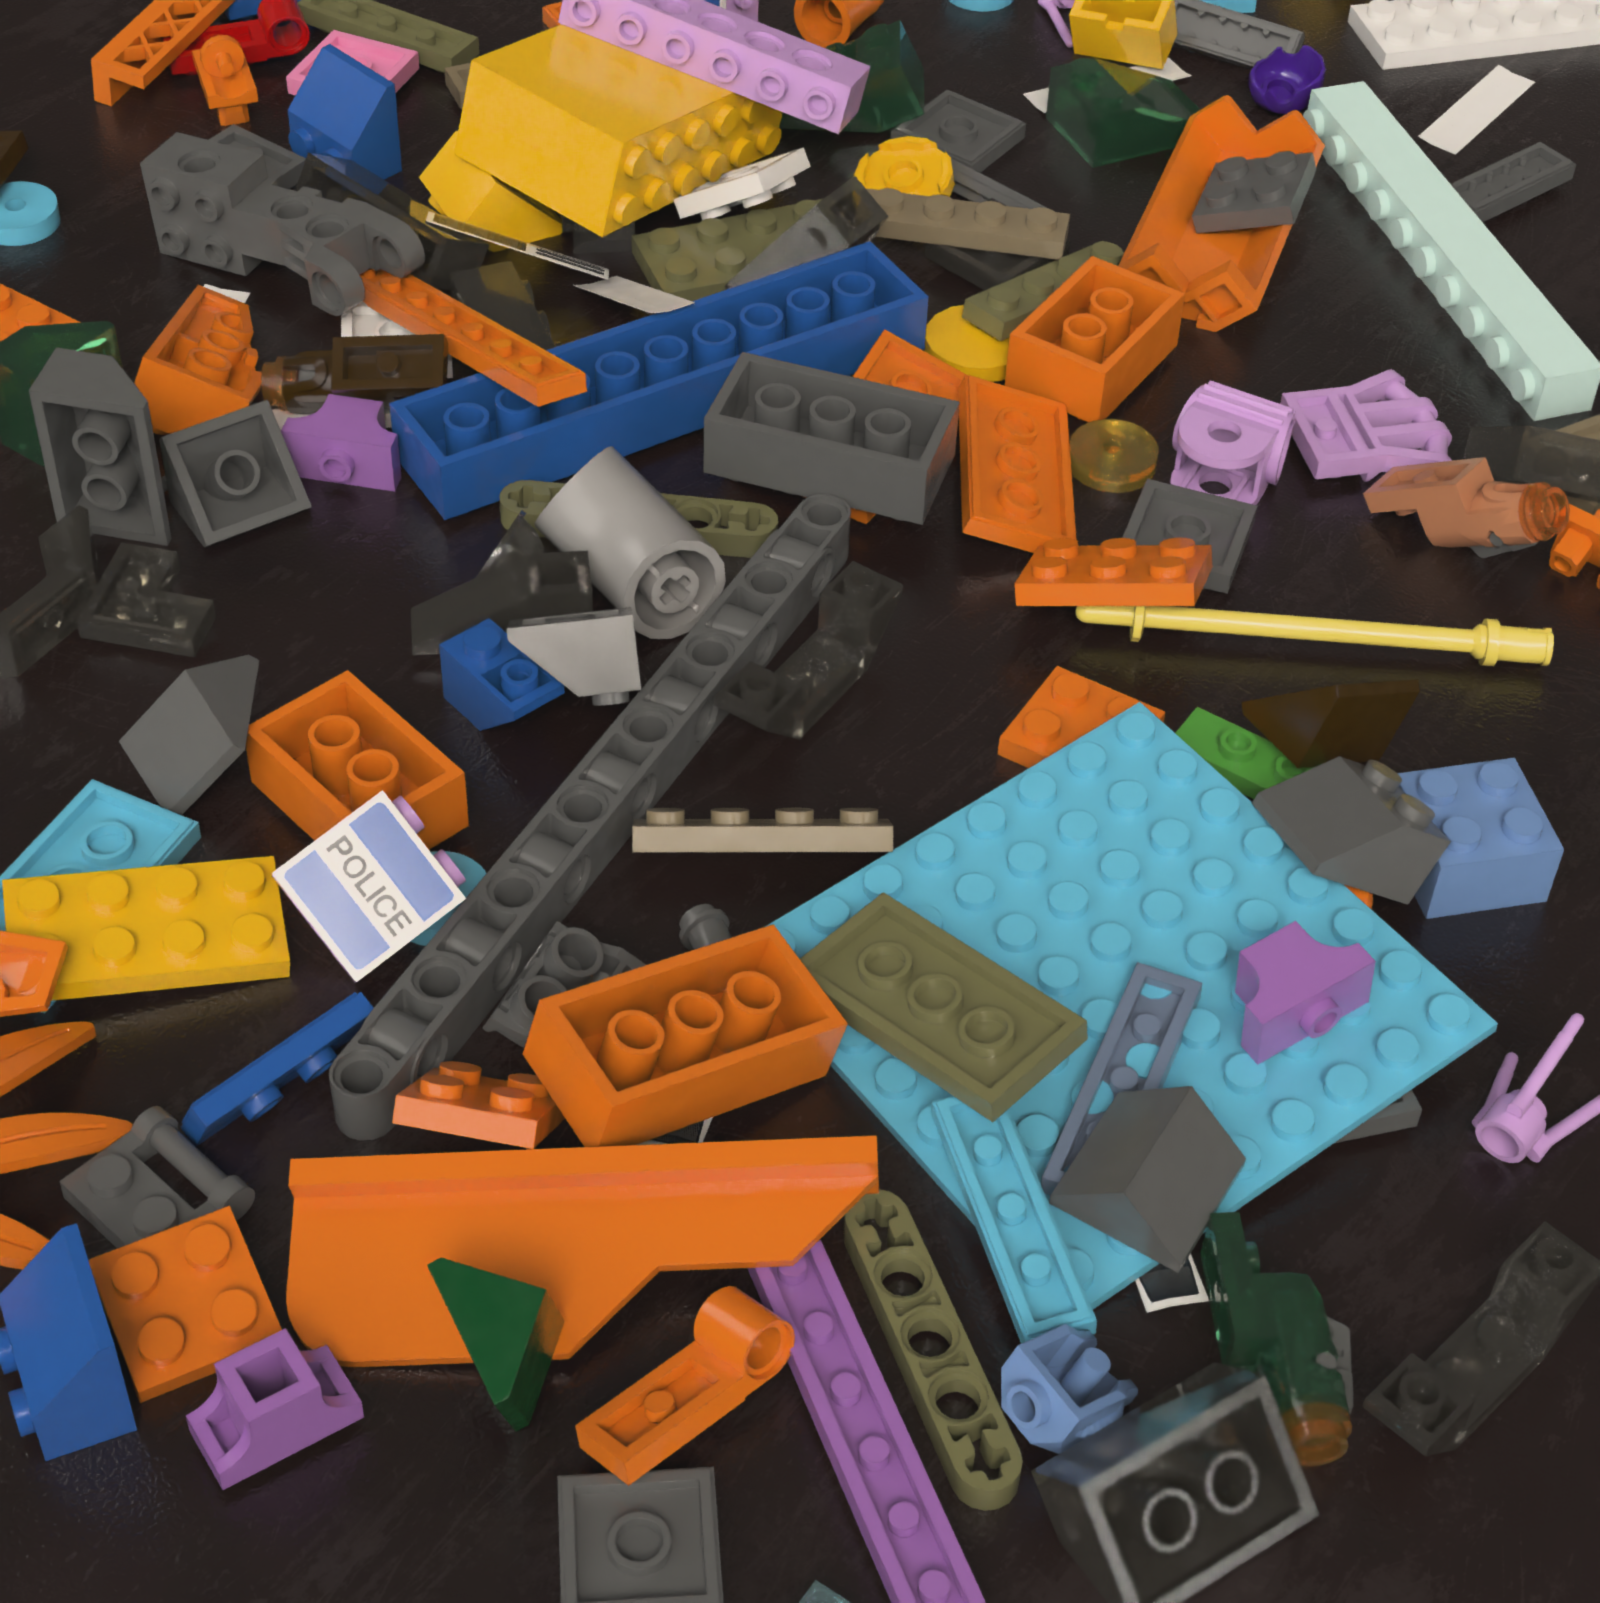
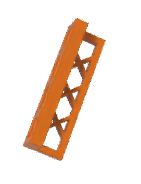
(138, 51)

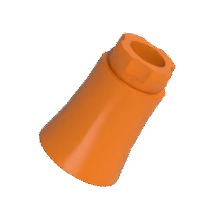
(831, 20)

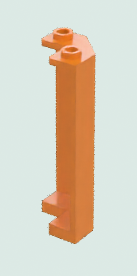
(1216, 270)

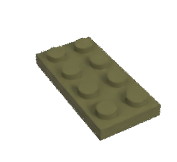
(707, 254)
(943, 1006)

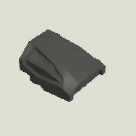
(560, 963)

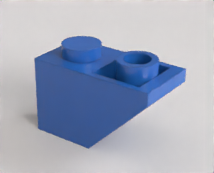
(492, 678)

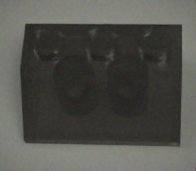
(1178, 1489)

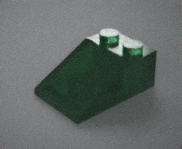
(1115, 110)

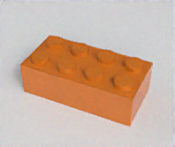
(683, 1039)

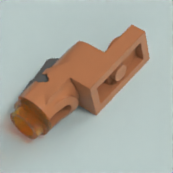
(1468, 508)

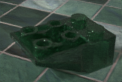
(893, 84)

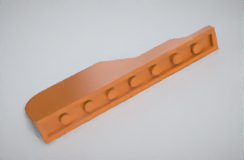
(560, 1219)

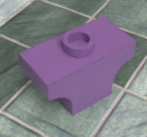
(345, 444)
(1297, 989)
(271, 1406)

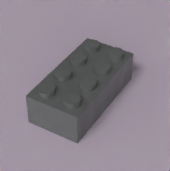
(831, 436)

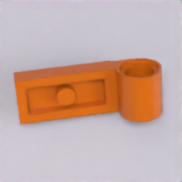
(732, 1355)

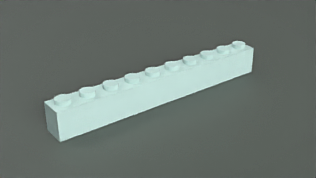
(1454, 254)

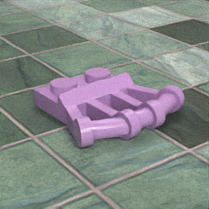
(1352, 434)

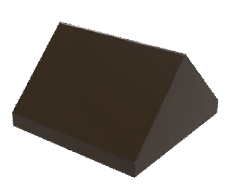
(1334, 720)

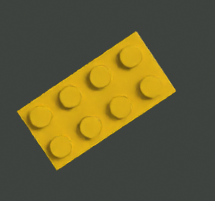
(156, 925)

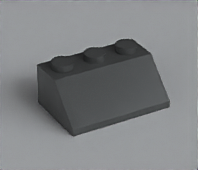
(99, 446)

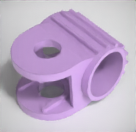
(1231, 441)

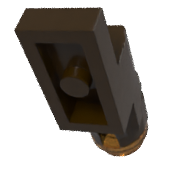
(358, 368)

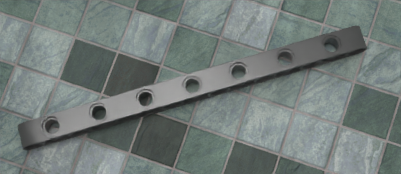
(583, 823)

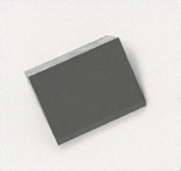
(232, 474)
(193, 731)
(1152, 1173)

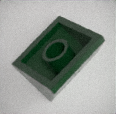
(507, 1332)

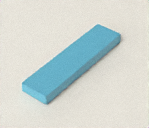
(1013, 1220)

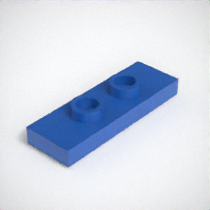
(257, 1085)

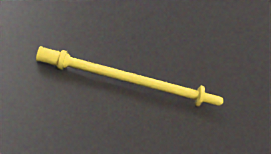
(1484, 642)

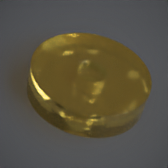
(1113, 455)

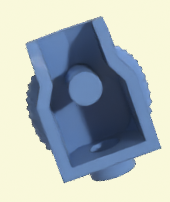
(1062, 1389)

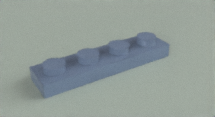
(1134, 1022)

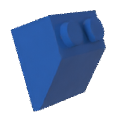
(346, 114)
(62, 1352)

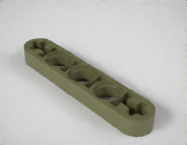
(736, 515)
(937, 1375)

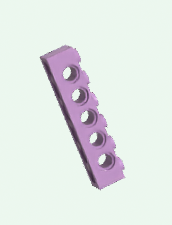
(730, 54)

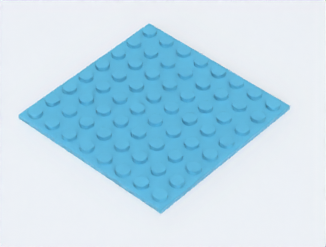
(1155, 860)

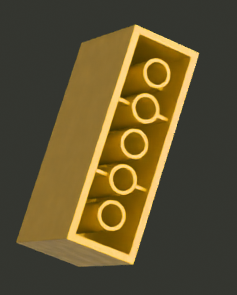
(603, 127)

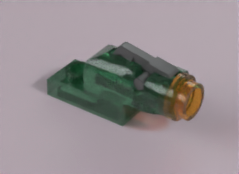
(1281, 1330)

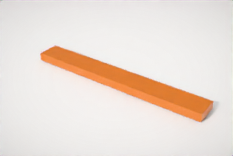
(474, 338)

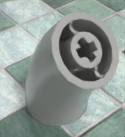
(636, 546)

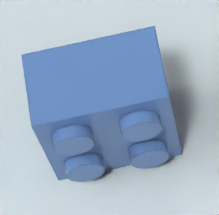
(1498, 835)

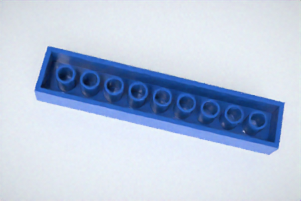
(651, 377)

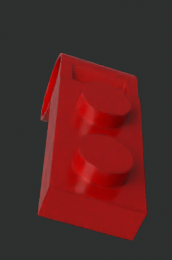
(258, 37)

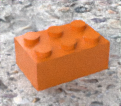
(1094, 339)
(343, 748)

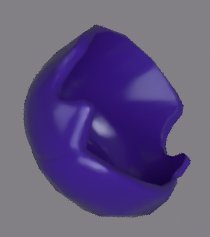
(1286, 79)

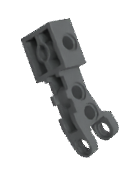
(227, 214)

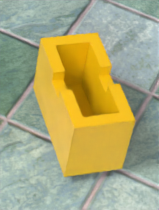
(1124, 30)

